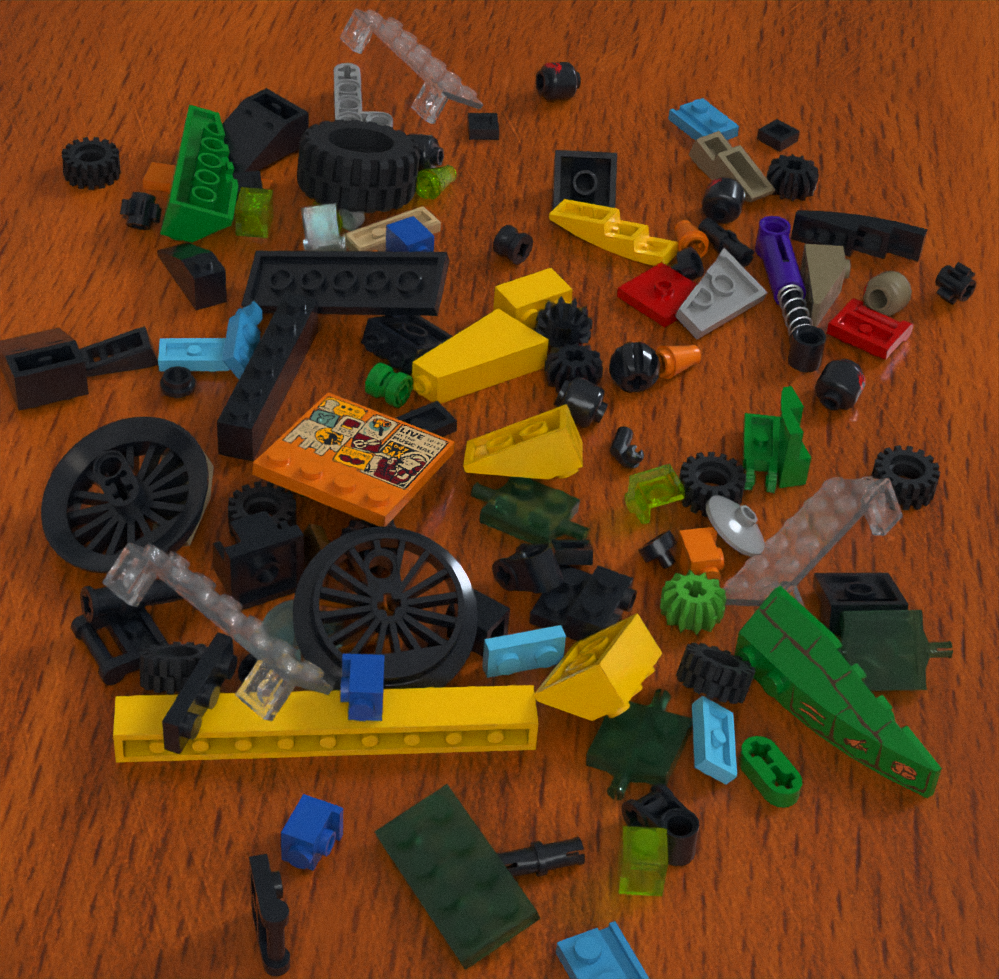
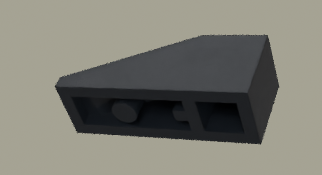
(196, 273)

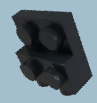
(402, 339)
(855, 593)
(585, 602)

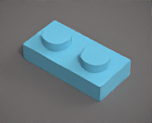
(192, 353)
(523, 651)
(714, 740)

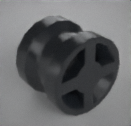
(513, 244)

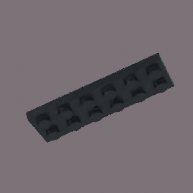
(350, 281)

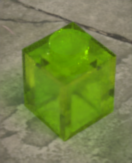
(254, 212)
(642, 861)

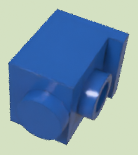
(363, 686)
(311, 832)

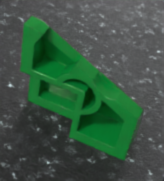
(792, 453)

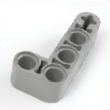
(349, 98)

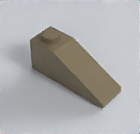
(823, 275)

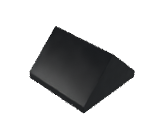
(584, 177)

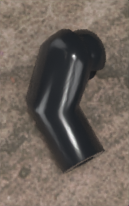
(623, 451)

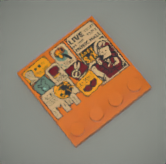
(354, 459)

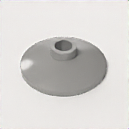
(735, 525)

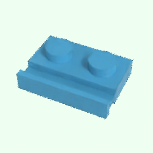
(701, 119)
(599, 955)

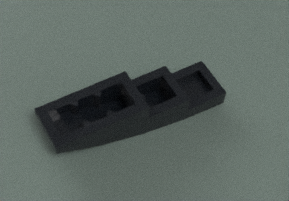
(859, 233)

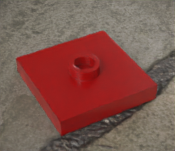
(657, 293)

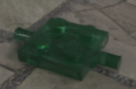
(530, 511)
(889, 648)
(640, 744)

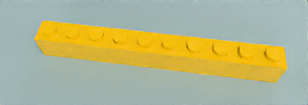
(319, 725)

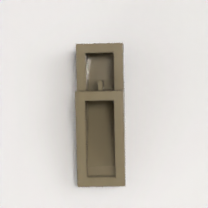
(719, 159)

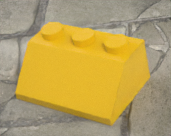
(602, 671)

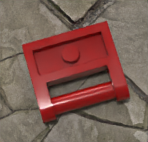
(869, 329)

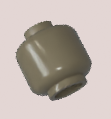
(887, 293)

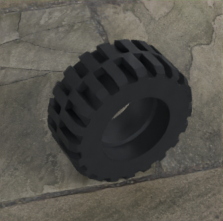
(358, 165)

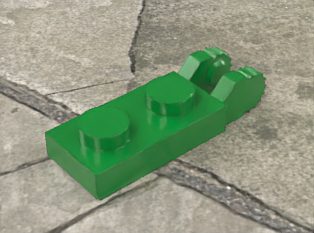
(760, 449)

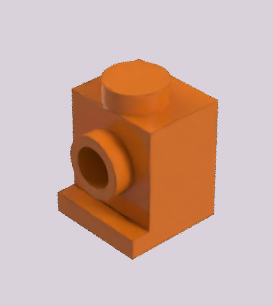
(698, 552)

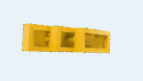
(604, 229)

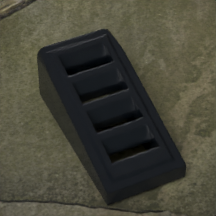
(130, 351)

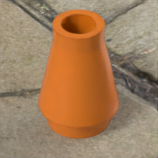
(689, 235)
(677, 359)

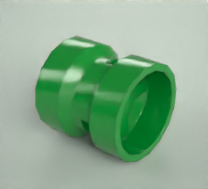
(389, 385)

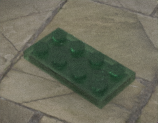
(457, 876)

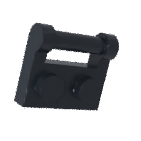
(129, 633)
(269, 915)

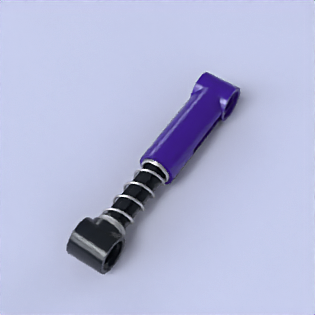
(789, 291)

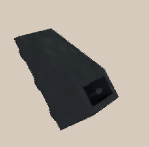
(263, 130)
(43, 368)

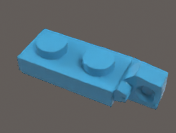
(242, 338)

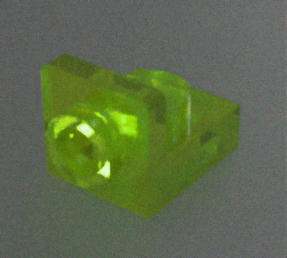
(652, 490)

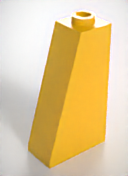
(479, 358)

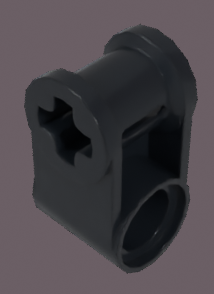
(529, 569)
(665, 811)

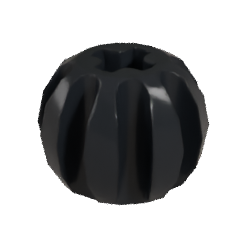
(634, 367)

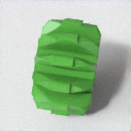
(693, 602)

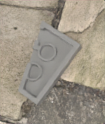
(719, 296)

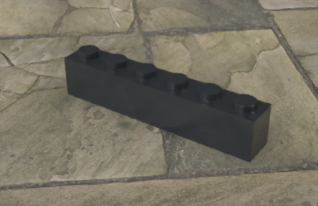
(267, 377)

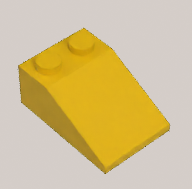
(531, 448)

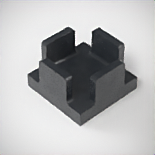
(264, 561)

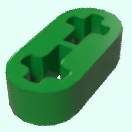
(774, 769)

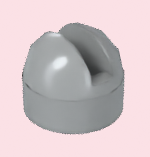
(352, 220)

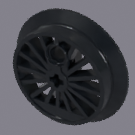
(130, 495)
(402, 669)

